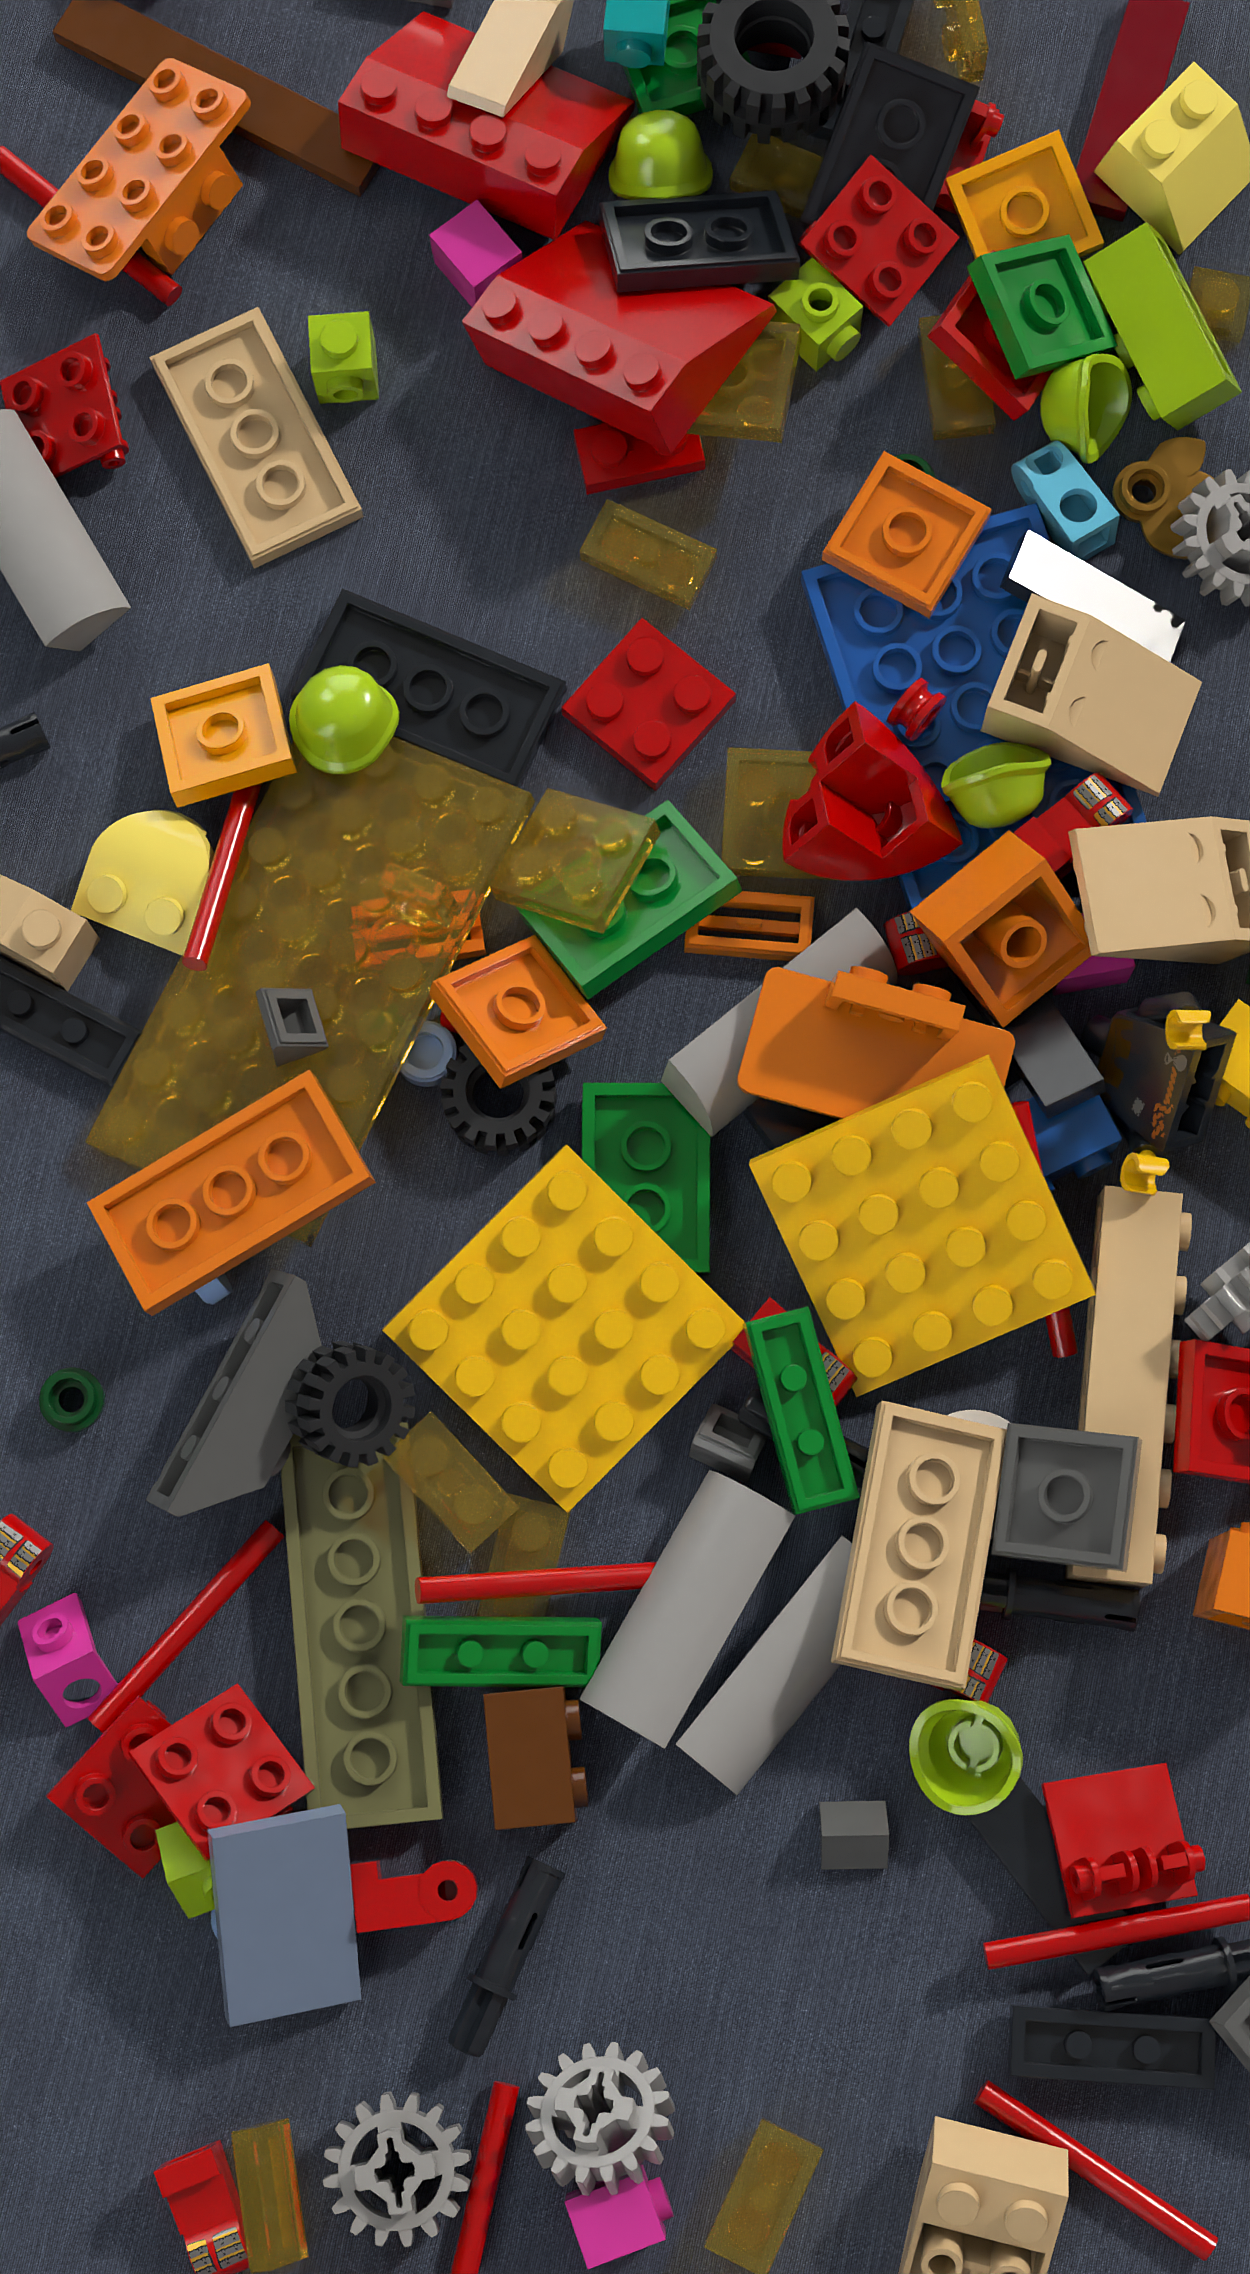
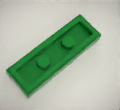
(801, 1410)
(499, 1651)

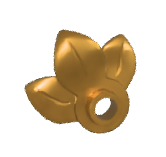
(1171, 477)

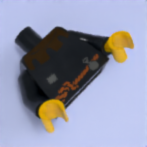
(1159, 1078)

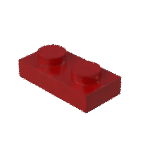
(617, 459)

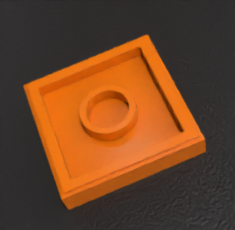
(906, 534)
(517, 1011)

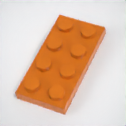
(230, 1193)

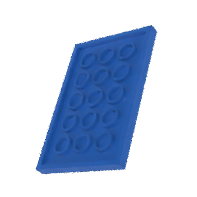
(884, 647)

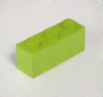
(1160, 328)

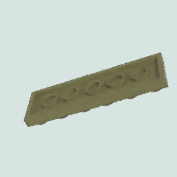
(350, 1585)

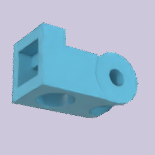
(1068, 500)

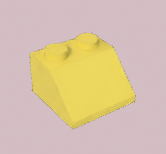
(1181, 159)

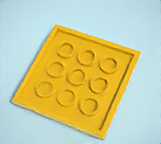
(922, 1225)
(565, 1328)

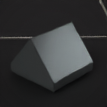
(291, 1023)
(727, 1443)
(853, 1835)

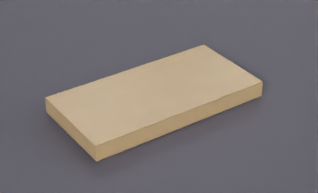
(256, 437)
(920, 1546)

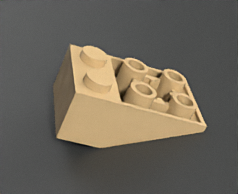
(1090, 697)
(1166, 889)
(985, 2203)

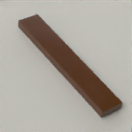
(277, 115)

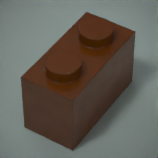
(533, 1757)

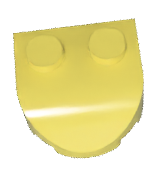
(147, 877)

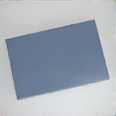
(284, 1914)

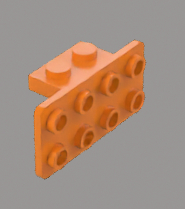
(149, 177)
(857, 1040)

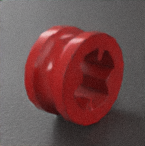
(916, 709)

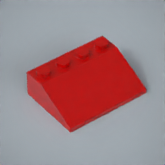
(516, 165)
(620, 356)

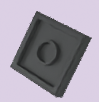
(1067, 1497)

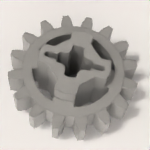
(1217, 536)
(1228, 1298)
(615, 2140)
(367, 2172)

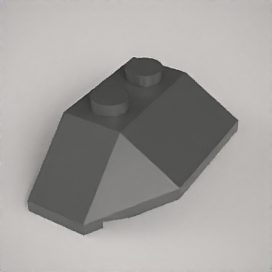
(241, 1422)

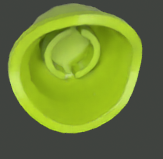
(660, 158)
(1086, 404)
(342, 720)
(996, 783)
(965, 1755)

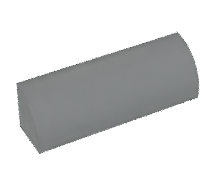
(48, 551)
(707, 1068)
(687, 1608)
(772, 1680)

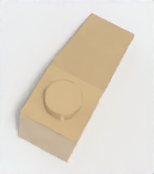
(510, 52)
(43, 934)

